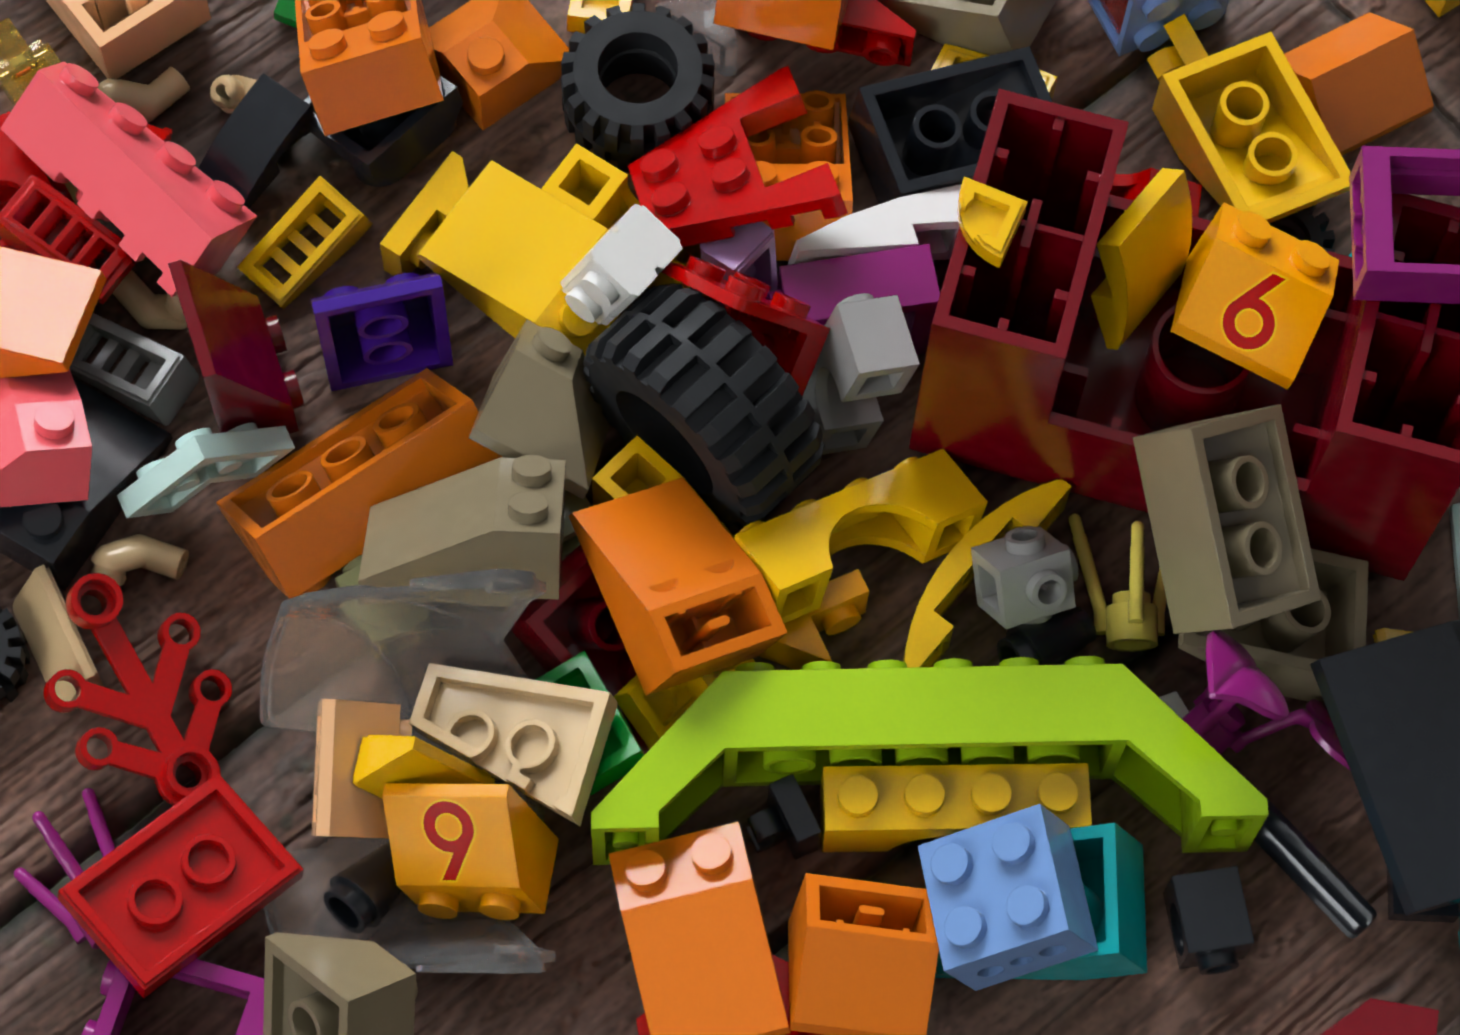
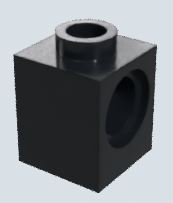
(1208, 920)

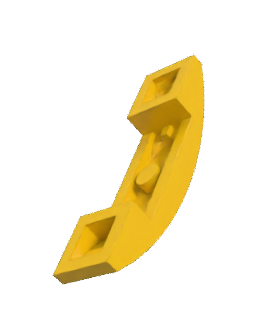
(929, 631)

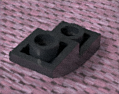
(256, 138)

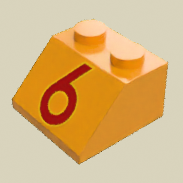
(1254, 294)
(469, 849)

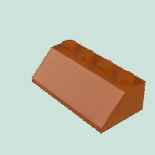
(315, 505)

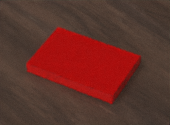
(180, 885)

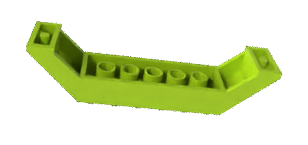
(785, 722)

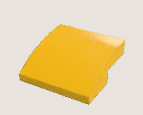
(1143, 255)

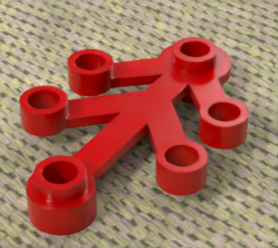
(146, 702)

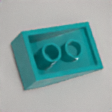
(1115, 894)

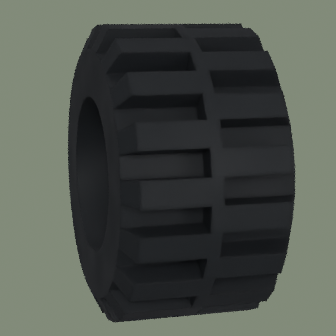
(634, 45)

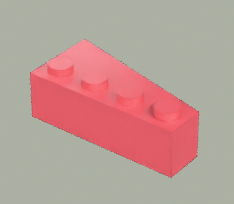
(127, 173)

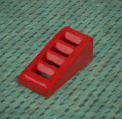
(49, 207)

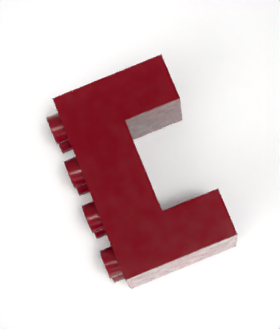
(1034, 393)

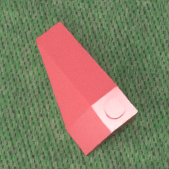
(43, 441)

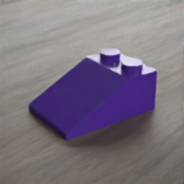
(383, 330)

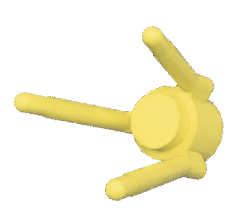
(1131, 619)

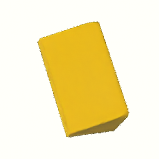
(410, 760)

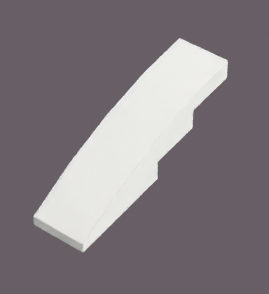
(895, 224)

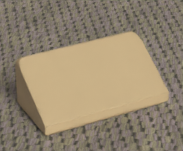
(51, 632)

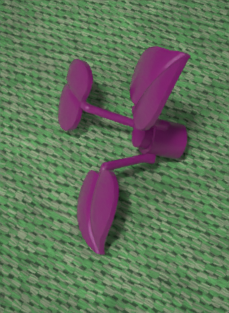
(1235, 680)

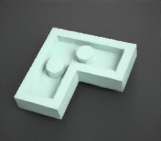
(203, 460)

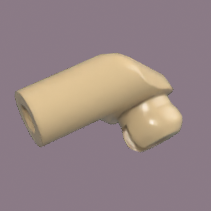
(139, 552)

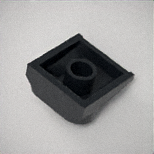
(394, 145)

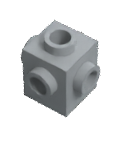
(1024, 577)

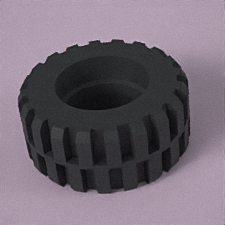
(705, 401)

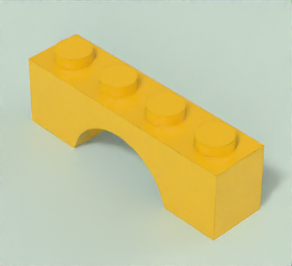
(914, 508)
(906, 803)

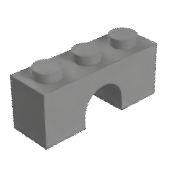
(862, 359)

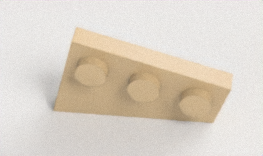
(519, 730)

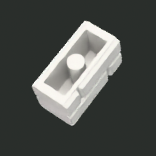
(620, 266)

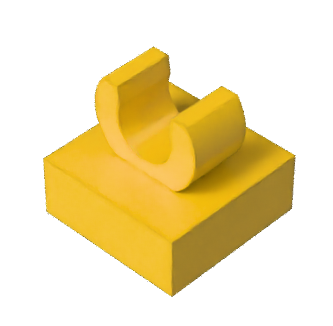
(1186, 48)

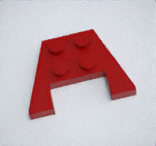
(710, 180)

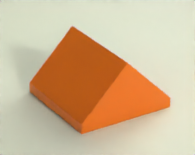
(1363, 79)

